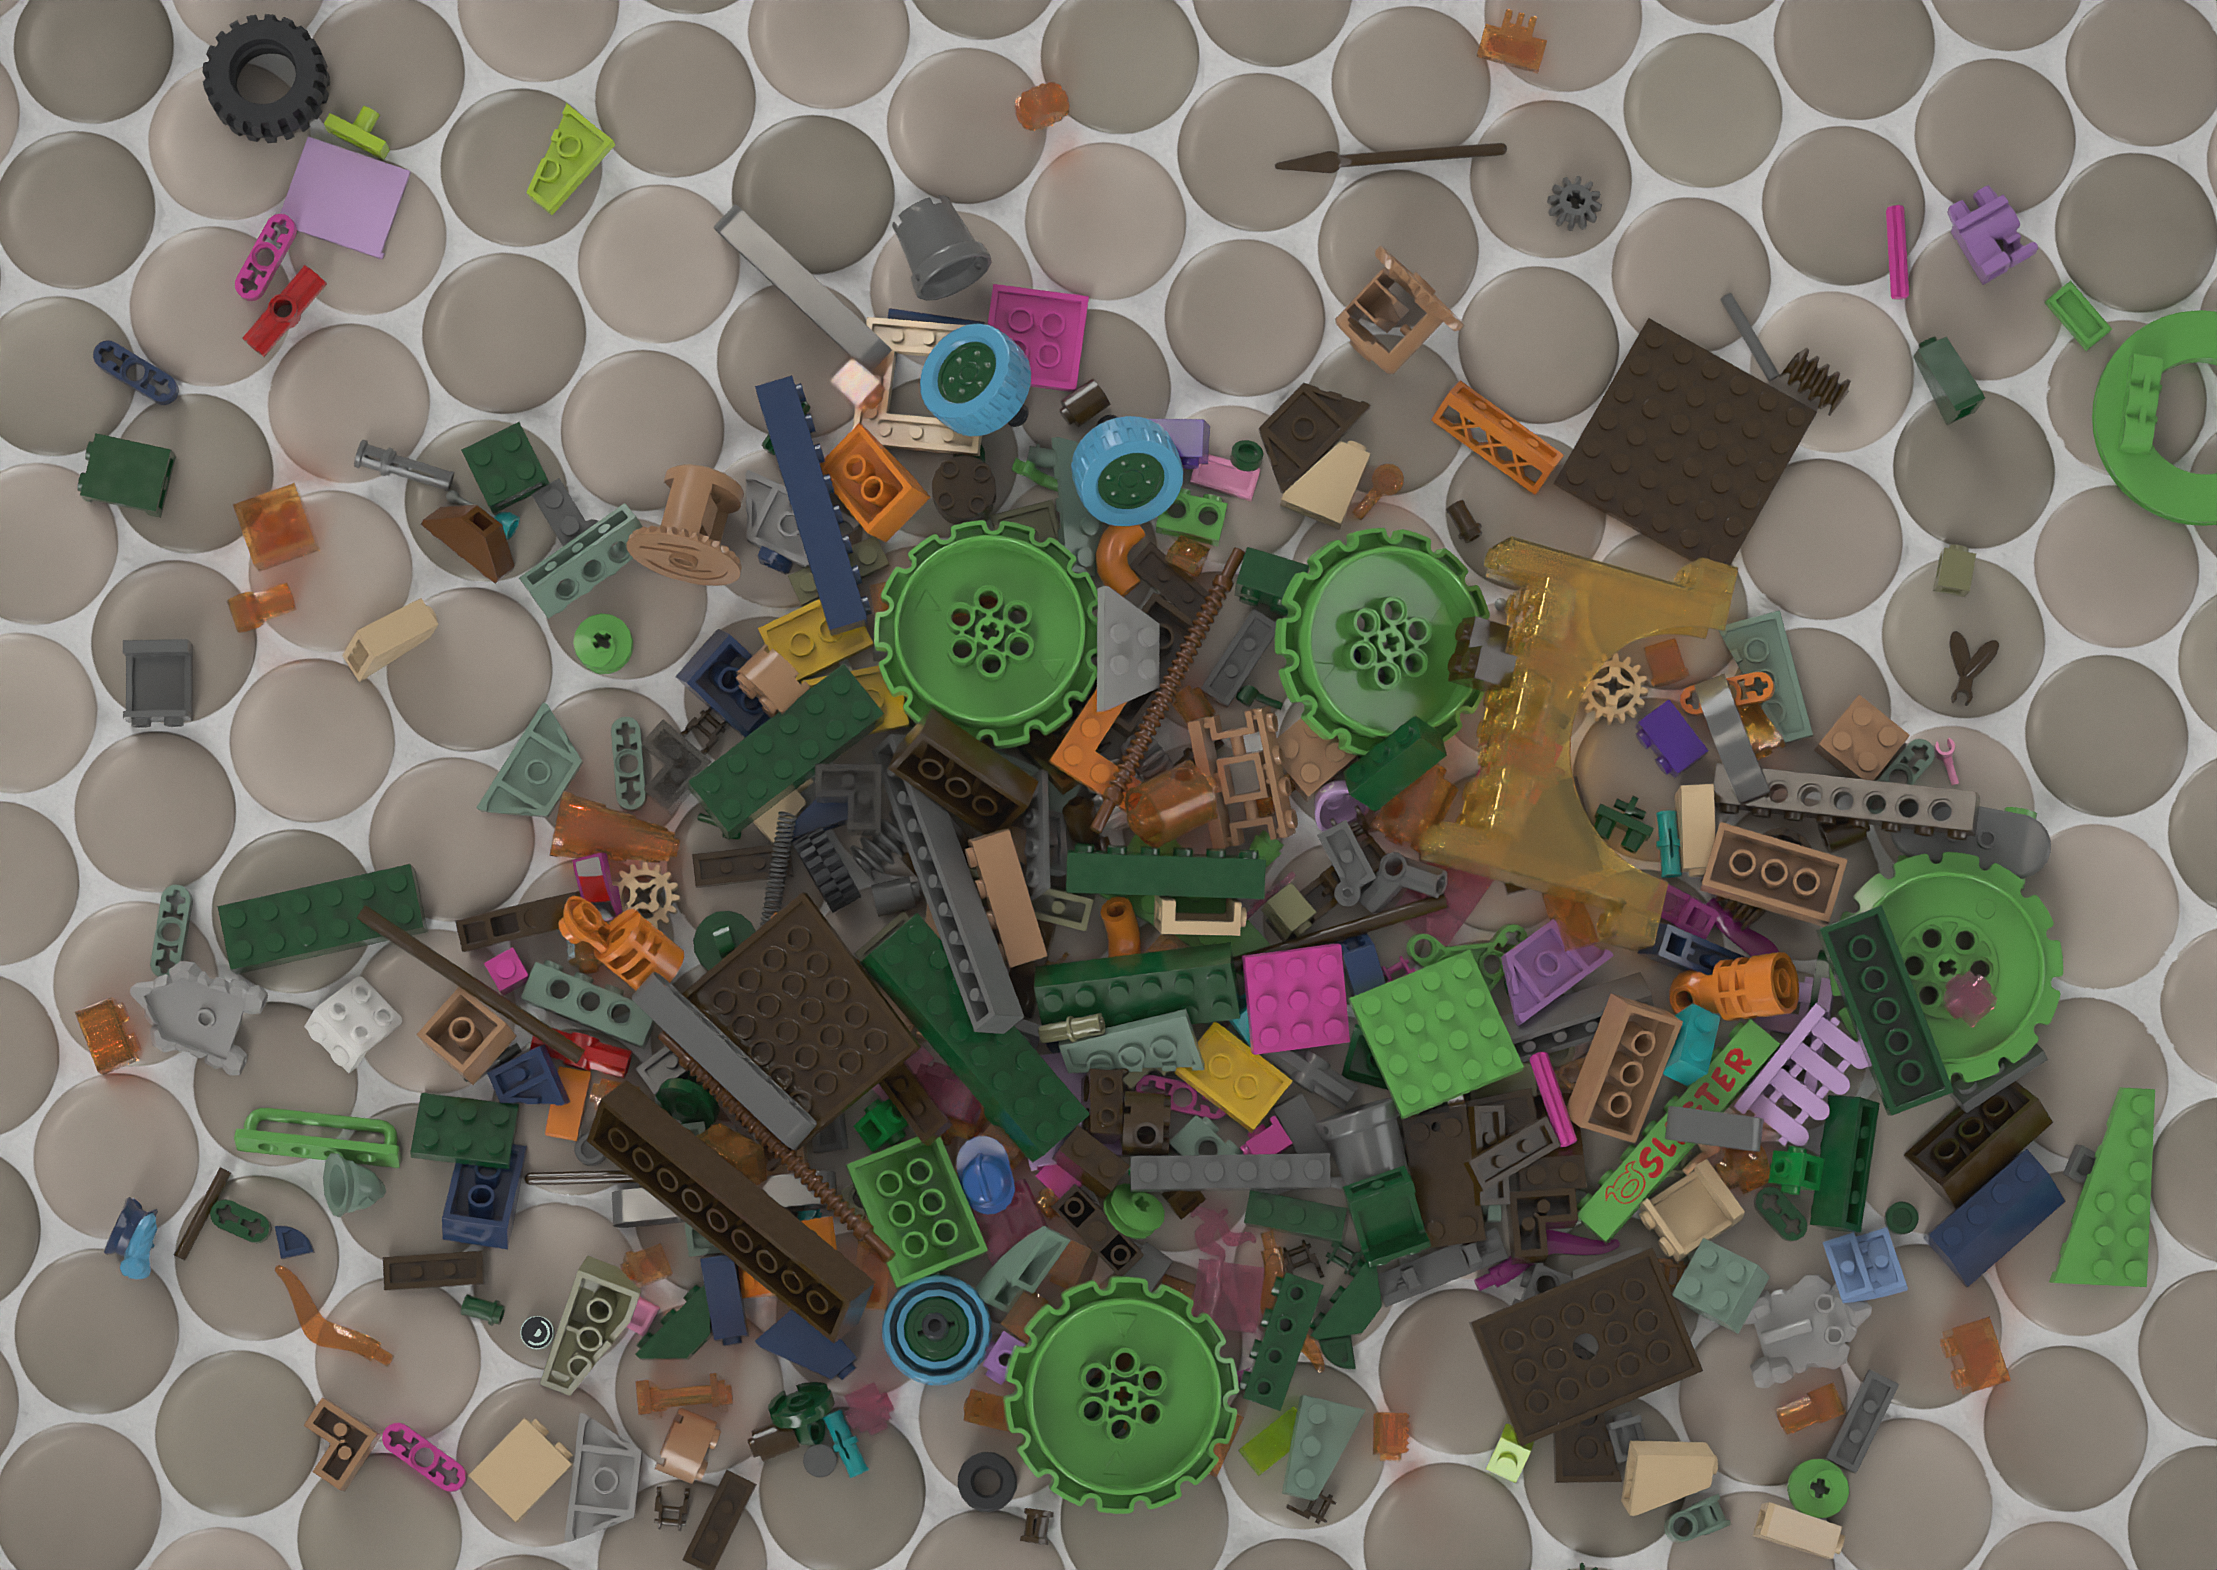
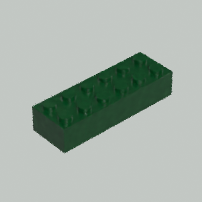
(785, 751)
(1166, 873)
(319, 918)
(1142, 986)
(1884, 1011)

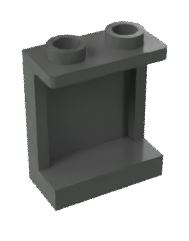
(158, 682)

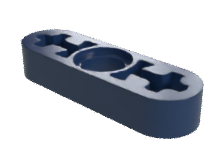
(159, 377)

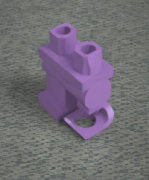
(1981, 229)

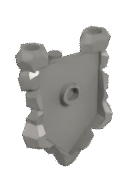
(199, 1014)
(1803, 1329)

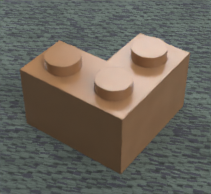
(349, 1440)

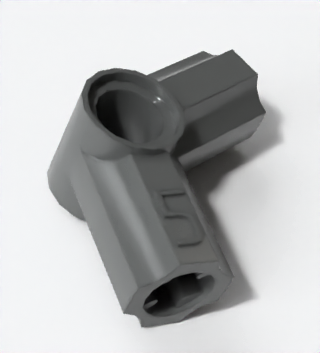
(1414, 876)

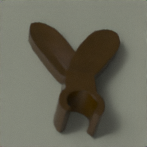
(1968, 667)

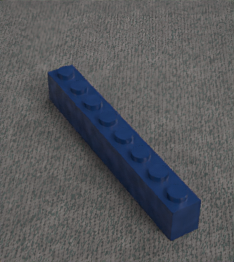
(811, 505)

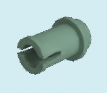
(1042, 456)

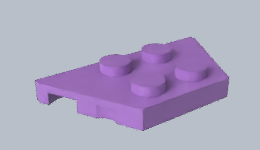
(1542, 970)

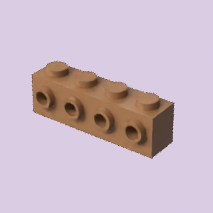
(1006, 897)

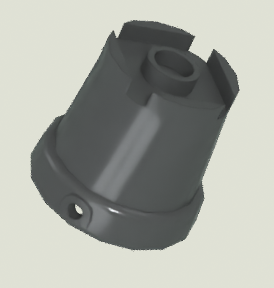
(939, 249)
(1364, 1140)

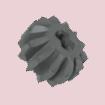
(1586, 202)
(1155, 759)

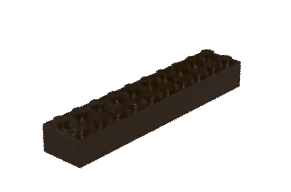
(730, 1211)

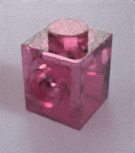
(1969, 998)
(869, 1409)

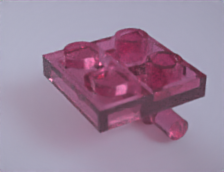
(1012, 1224)
(1229, 1294)

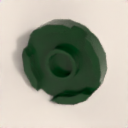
(720, 936)
(687, 1101)
(803, 1411)

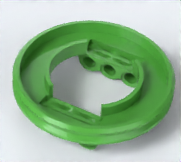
(2127, 417)

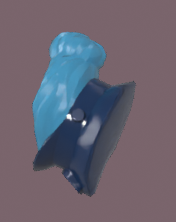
(133, 1239)

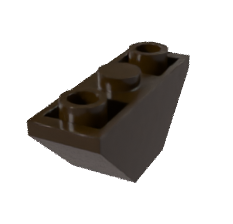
(1093, 1226)

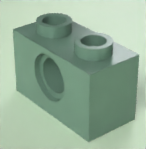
(1198, 1132)

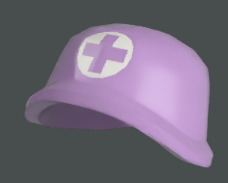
(1336, 803)

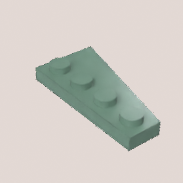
(1763, 646)

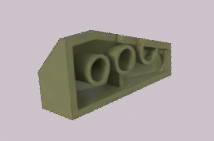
(593, 1318)

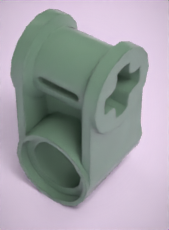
(1702, 1517)

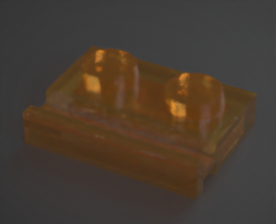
(1760, 730)

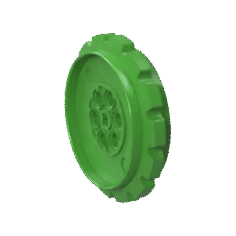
(1021, 576)
(1323, 633)
(2005, 936)
(1150, 1455)

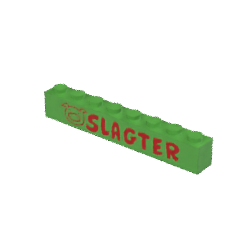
(1655, 1156)

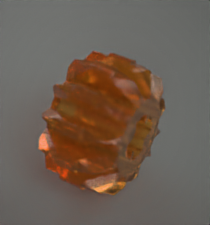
(1042, 106)

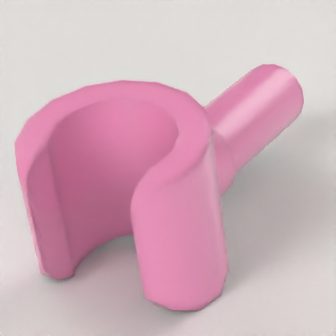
(1947, 759)

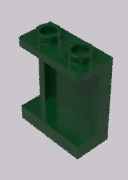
(127, 474)
(1386, 1216)

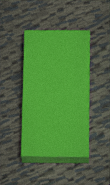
(2078, 315)

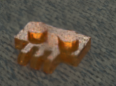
(1513, 44)

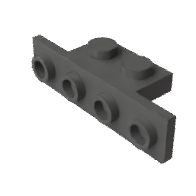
(1044, 840)

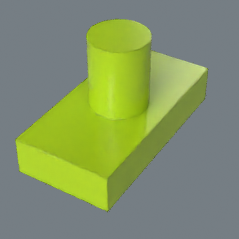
(359, 132)

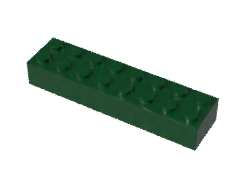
(995, 1067)

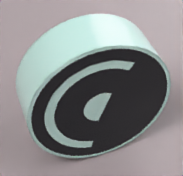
(537, 1332)

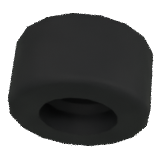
(972, 1467)

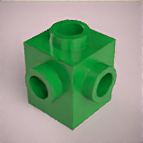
(881, 1125)
(1795, 1170)

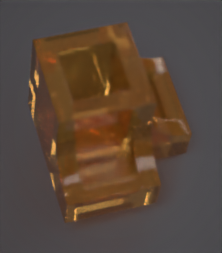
(1744, 1169)

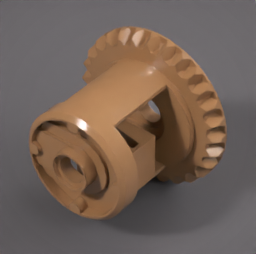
(1388, 310)
(692, 528)

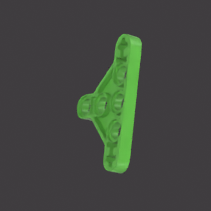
(1479, 951)

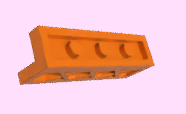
(1502, 428)

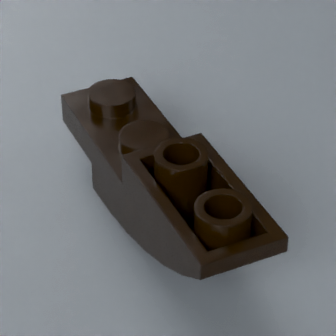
(512, 922)

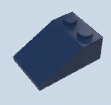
(713, 680)
(483, 1202)

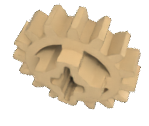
(1625, 690)
(655, 886)

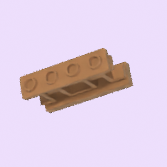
(1269, 772)

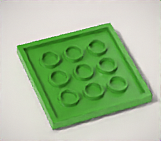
(1436, 1034)

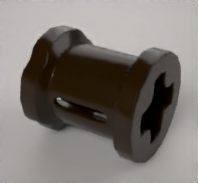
(1036, 1526)

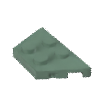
(534, 771)

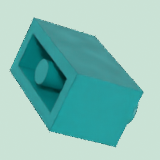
(1693, 1045)

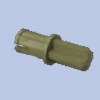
(1072, 1029)

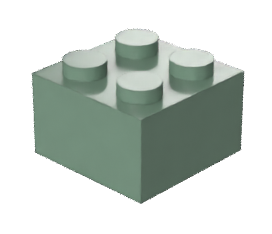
(1720, 1285)

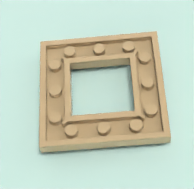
(905, 430)

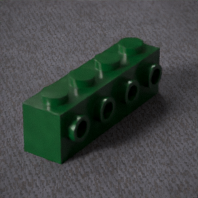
(1847, 1162)
(1281, 1340)

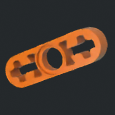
(1753, 697)

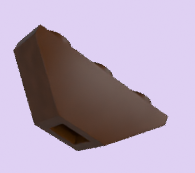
(473, 537)

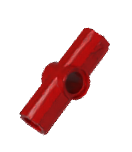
(299, 295)
(597, 1055)

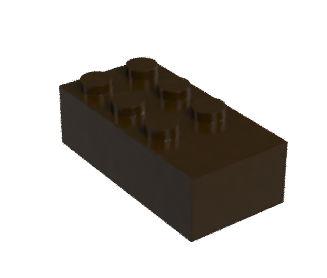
(1172, 629)
(962, 774)

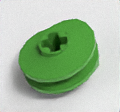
(601, 659)
(1133, 1212)
(1831, 1478)

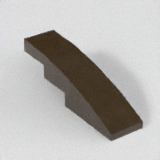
(1322, 890)

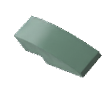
(1021, 1268)

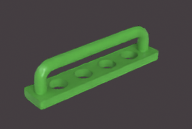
(319, 1148)

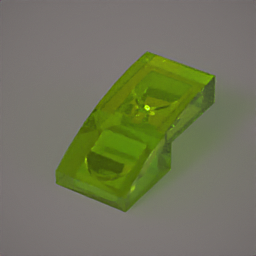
(1270, 1443)

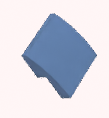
(1865, 1266)

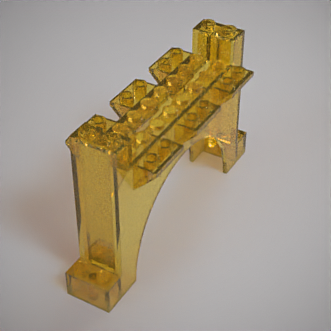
(1523, 807)

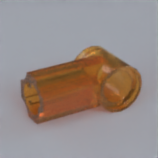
(253, 609)
(1816, 1407)

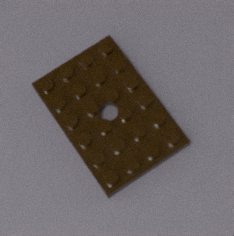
(1637, 1338)

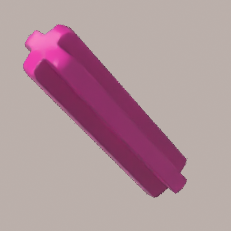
(1897, 252)
(1553, 1098)

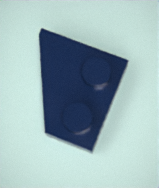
(529, 1080)

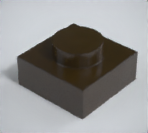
(1183, 1201)

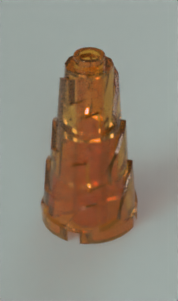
(592, 828)

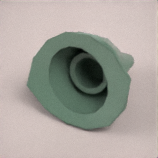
(349, 1186)

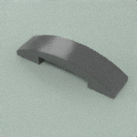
(1731, 739)

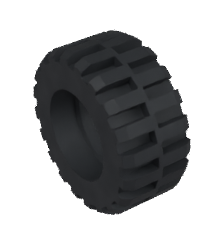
(240, 47)

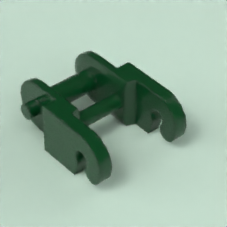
(1347, 1266)

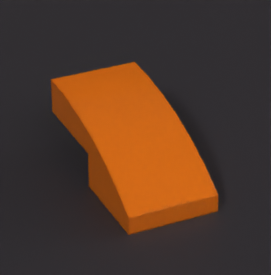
(567, 1119)

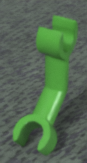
(1030, 471)

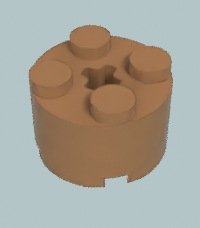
(771, 681)
(687, 1446)

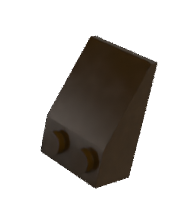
(1559, 1168)

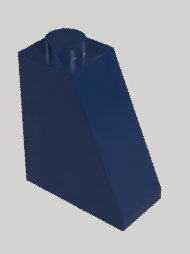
(1361, 964)
(724, 1299)
(807, 1347)

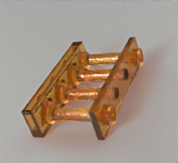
(653, 1400)

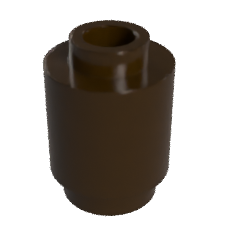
(1079, 815)

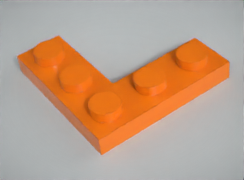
(1077, 750)

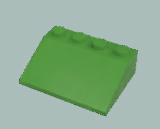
(917, 1209)

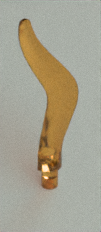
(1274, 1266)
(327, 1333)

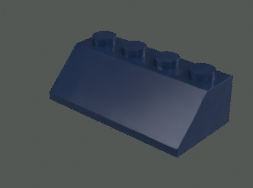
(1995, 1218)

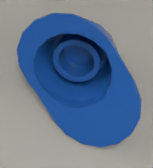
(985, 1175)

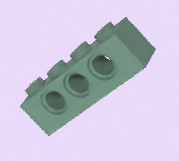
(570, 562)
(540, 994)

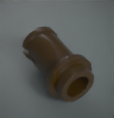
(1464, 521)

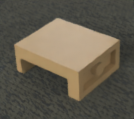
(1198, 923)
(1690, 1211)
(522, 1468)

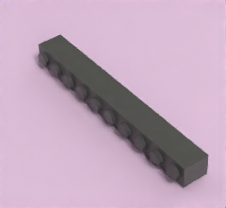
(952, 901)

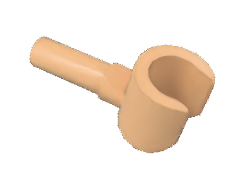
(1707, 1152)

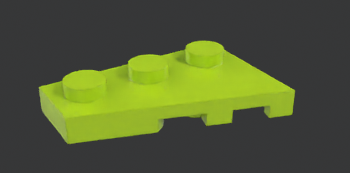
(570, 158)

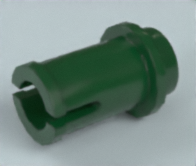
(483, 1309)

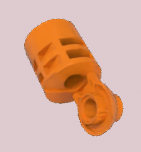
(625, 945)
(1741, 987)

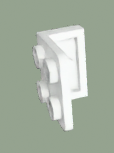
(352, 1022)

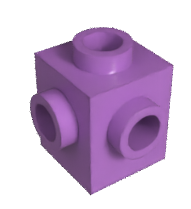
(995, 1352)

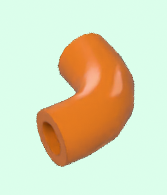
(1113, 557)
(1121, 927)

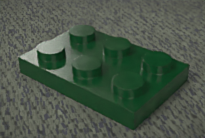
(464, 1131)

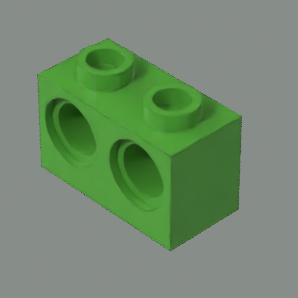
(1189, 524)

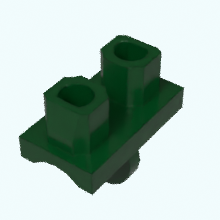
(1635, 830)

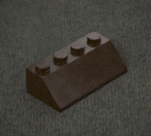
(1977, 1144)

